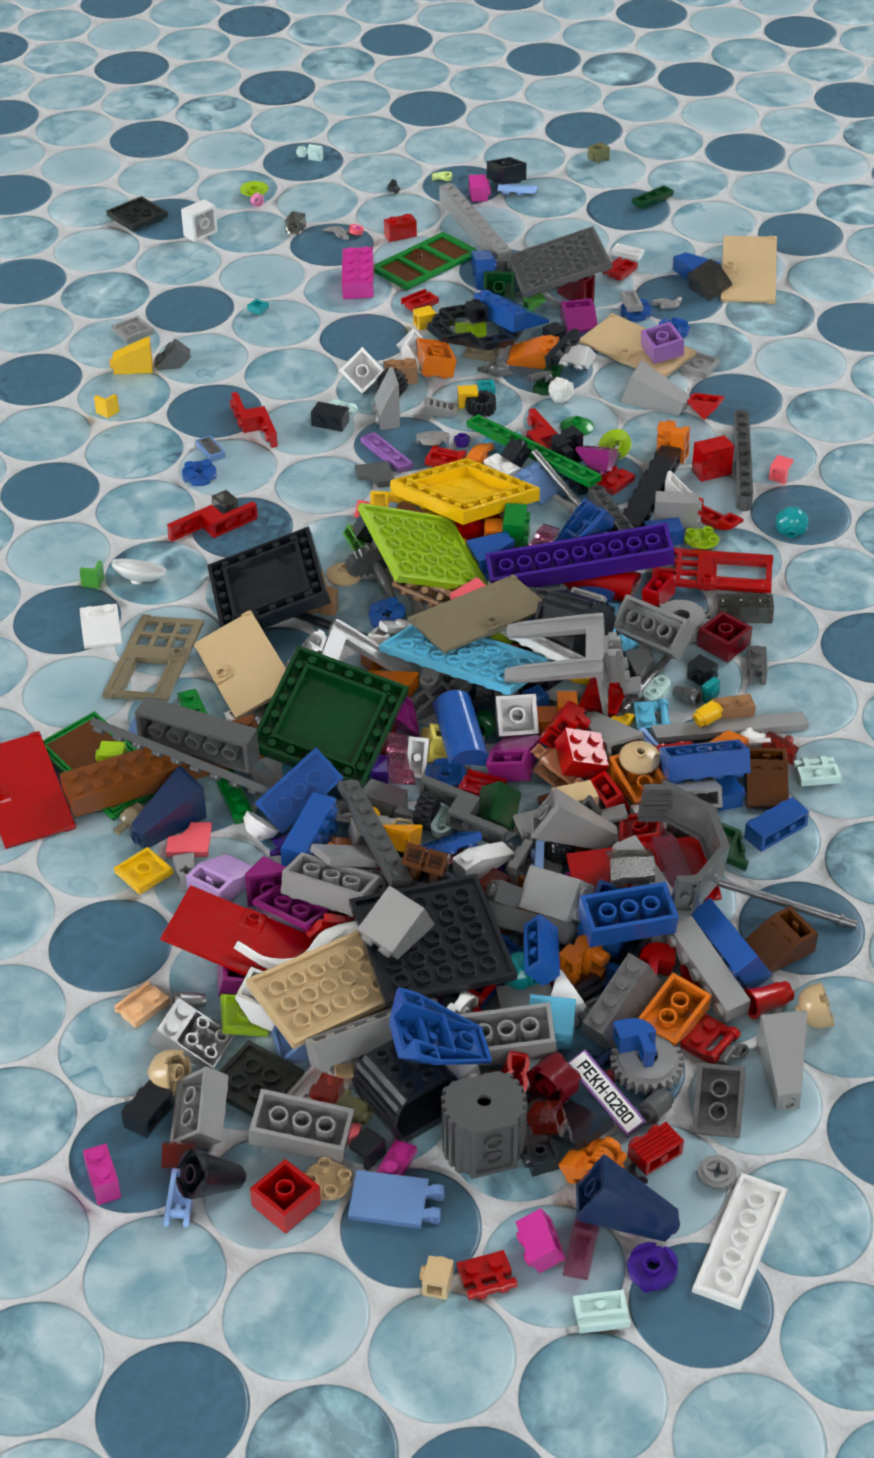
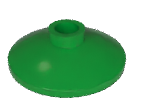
(581, 423)

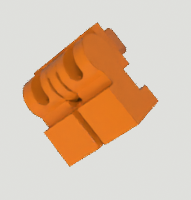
(674, 437)
(580, 960)
(578, 1163)

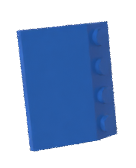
(509, 313)

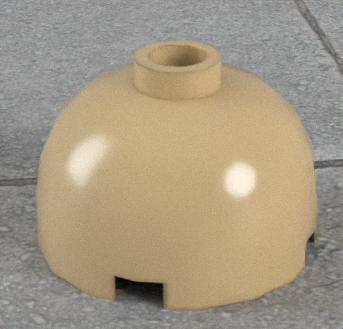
(816, 1003)
(168, 1068)

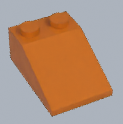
(532, 352)
(435, 358)
(631, 784)
(676, 1008)

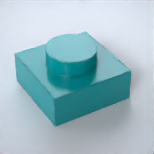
(258, 306)
(486, 385)
(710, 689)

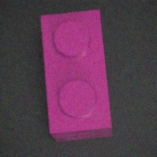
(479, 188)
(102, 1174)
(539, 1241)

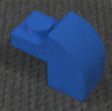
(634, 1035)

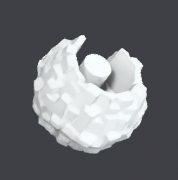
(561, 390)

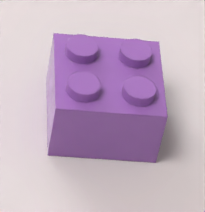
(662, 342)

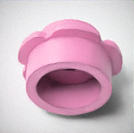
(259, 202)

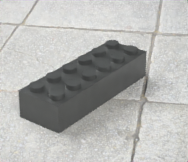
(198, 734)

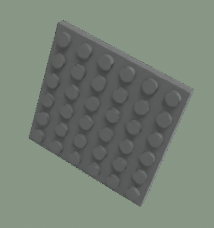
(559, 262)

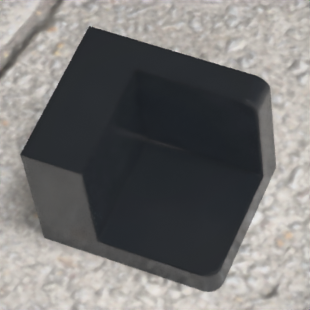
(369, 1146)

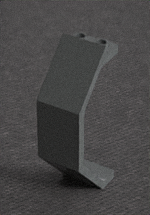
(698, 819)

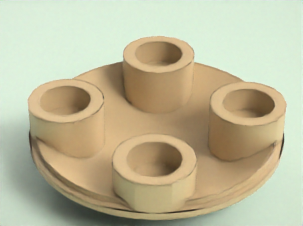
(332, 1178)

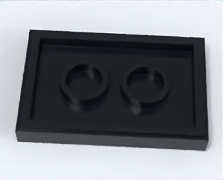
(581, 1126)

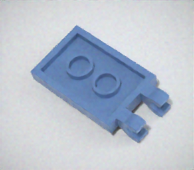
(394, 1199)

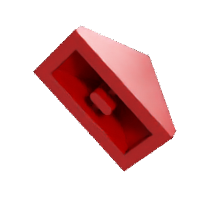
(704, 403)

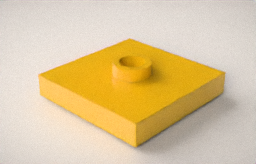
(143, 870)

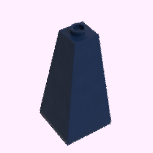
(170, 810)
(621, 1202)

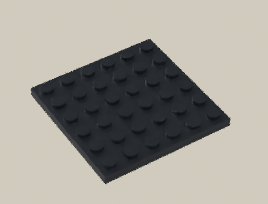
(455, 955)

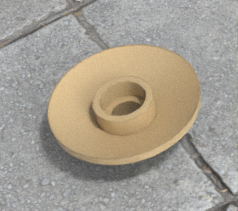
(338, 575)
(639, 757)

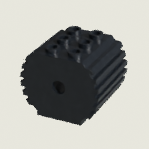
(565, 603)
(401, 1091)

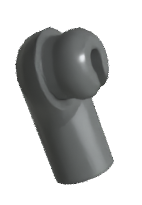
(547, 375)

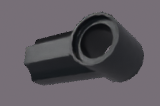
(589, 987)

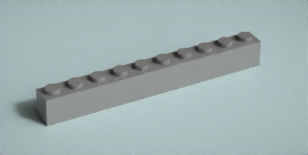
(472, 221)
(700, 956)

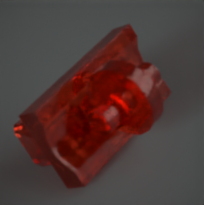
(779, 742)

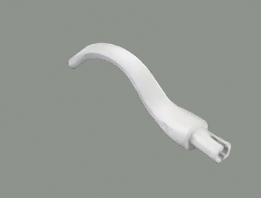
(326, 936)

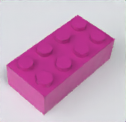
(358, 273)

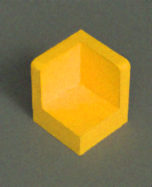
(422, 317)
(465, 391)
(108, 406)

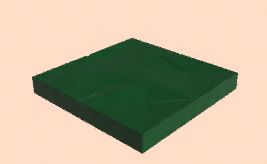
(330, 709)

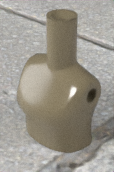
(128, 817)

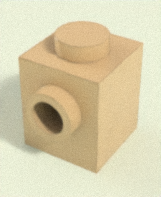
(437, 1277)

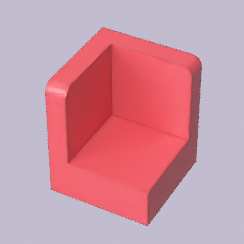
(779, 469)

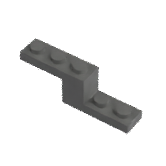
(463, 810)

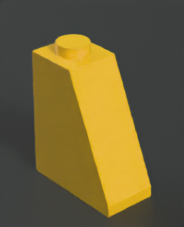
(133, 358)

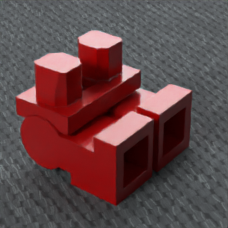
(568, 717)

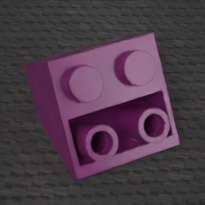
(578, 315)

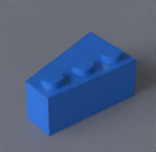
(482, 261)

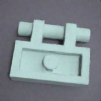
(817, 771)

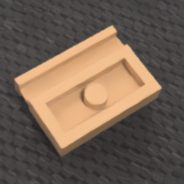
(142, 1004)

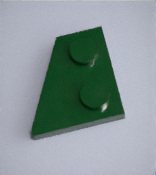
(737, 848)

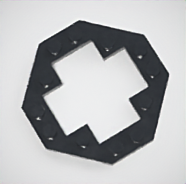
(447, 317)

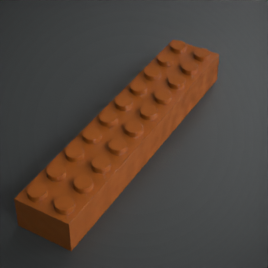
(124, 778)

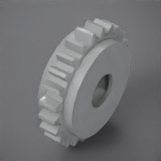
(690, 611)
(666, 1069)

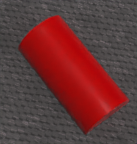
(618, 583)

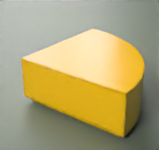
(626, 719)

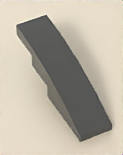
(424, 700)

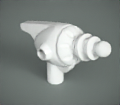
(755, 738)

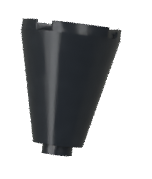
(207, 1175)

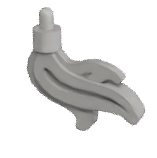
(339, 232)
(666, 303)

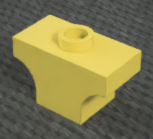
(436, 746)

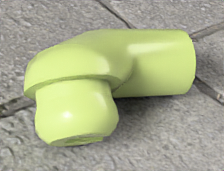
(445, 176)

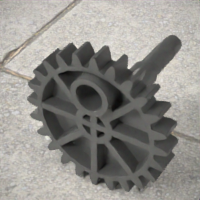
(368, 561)

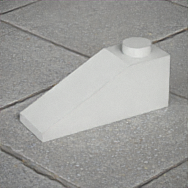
(481, 859)

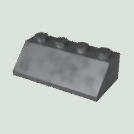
(623, 998)

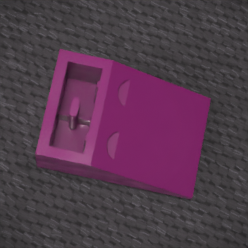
(513, 758)

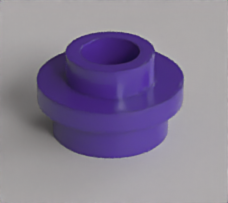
(462, 440)

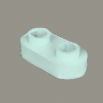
(656, 689)
(438, 825)

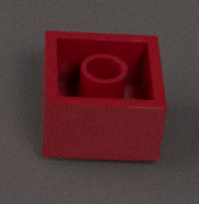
(724, 636)

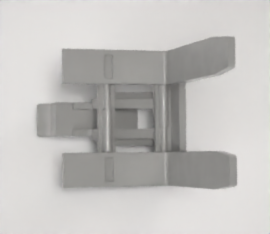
(341, 634)
(602, 660)

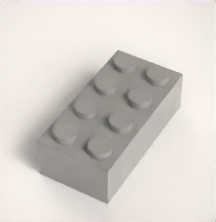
(653, 627)
(326, 885)
(519, 1029)
(301, 1126)

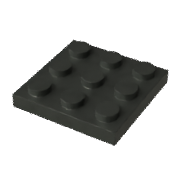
(137, 213)
(254, 1070)

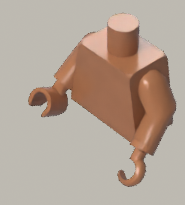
(549, 767)

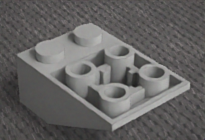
(192, 1032)

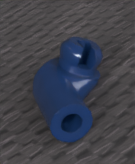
(603, 1058)

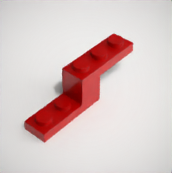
(253, 419)
(541, 431)
(212, 521)

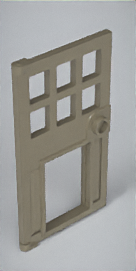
(173, 657)

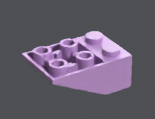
(220, 876)

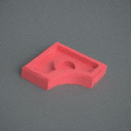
(194, 839)

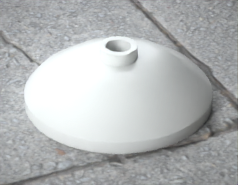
(138, 570)

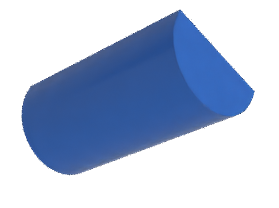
(460, 729)

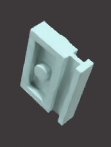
(601, 1311)

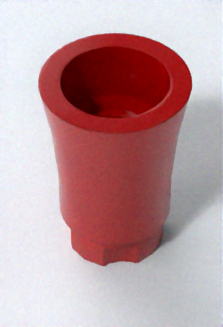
(768, 998)

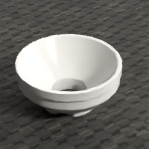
(259, 827)

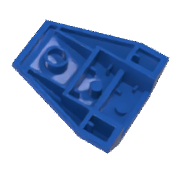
(586, 521)
(433, 1033)

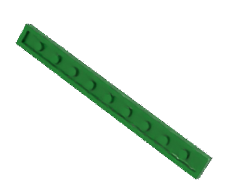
(557, 462)
(233, 797)

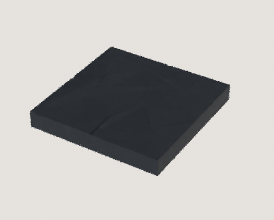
(270, 580)

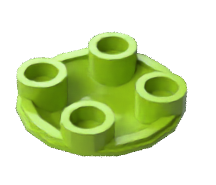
(701, 538)

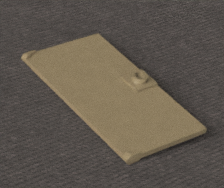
(476, 614)

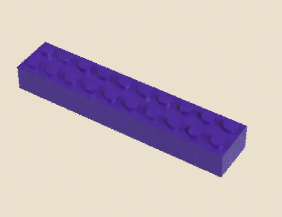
(584, 557)

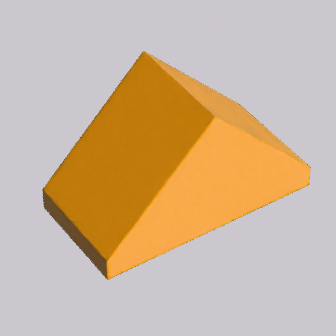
(402, 834)

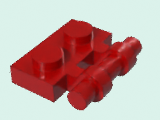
(486, 1269)

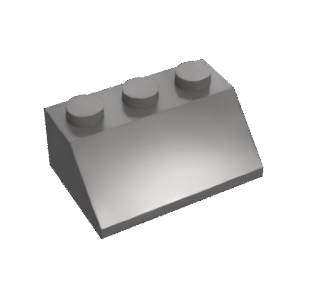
(200, 1108)

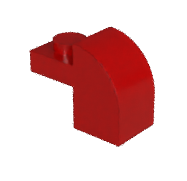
(659, 957)

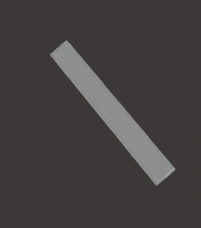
(760, 724)

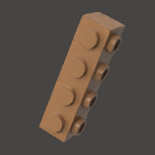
(430, 594)

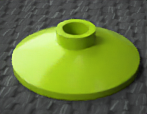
(253, 187)
(617, 438)

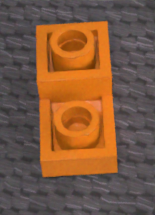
(480, 452)

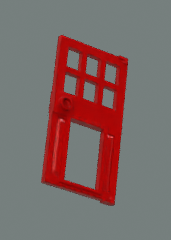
(707, 570)

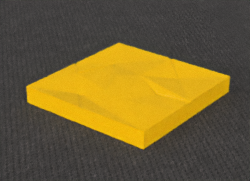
(464, 490)

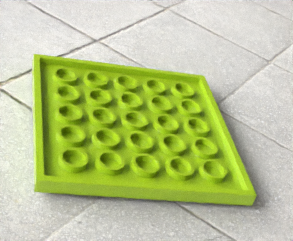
(421, 547)

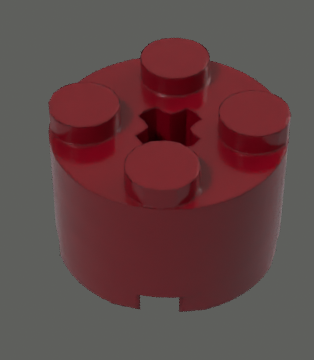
(553, 1078)

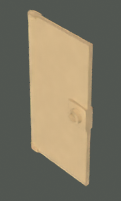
(751, 268)
(622, 342)
(242, 664)

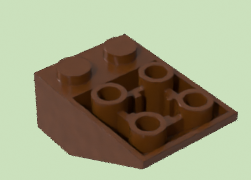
(768, 778)
(783, 939)

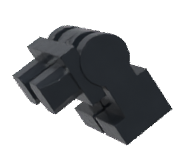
(566, 443)

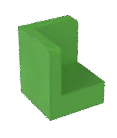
(534, 301)
(92, 577)

